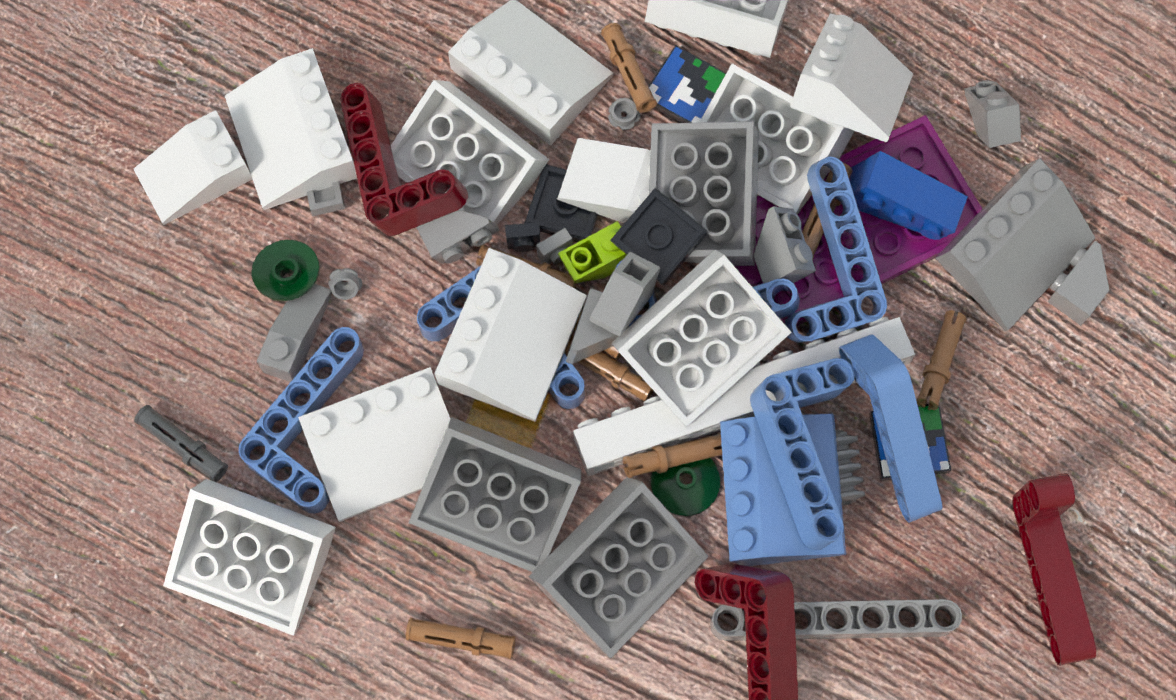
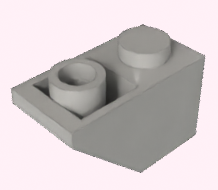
(994, 113)
(455, 233)
(782, 247)
(1083, 287)
(625, 294)

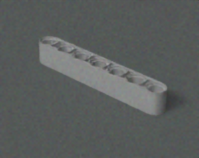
(853, 625)

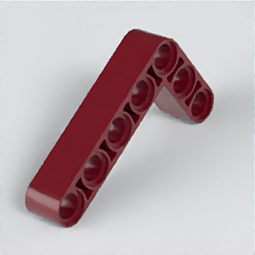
(377, 169)
(1057, 589)
(768, 624)

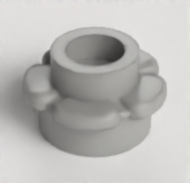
(623, 105)
(342, 289)

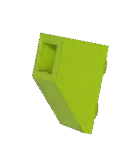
(593, 256)

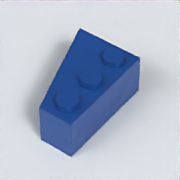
(906, 196)

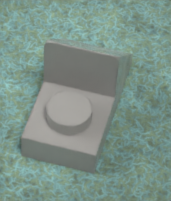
(588, 336)

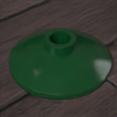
(285, 258)
(689, 498)

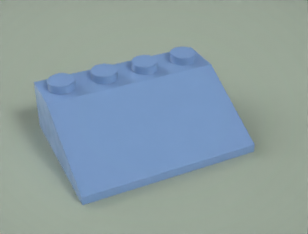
(756, 508)

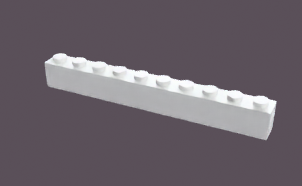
(654, 424)

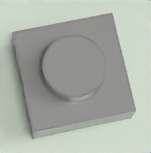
(326, 200)
(549, 248)

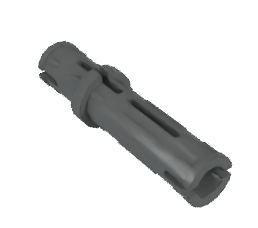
(211, 466)

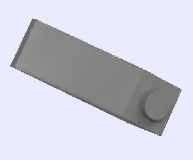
(293, 334)

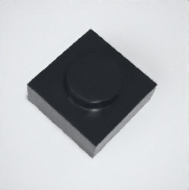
(522, 236)

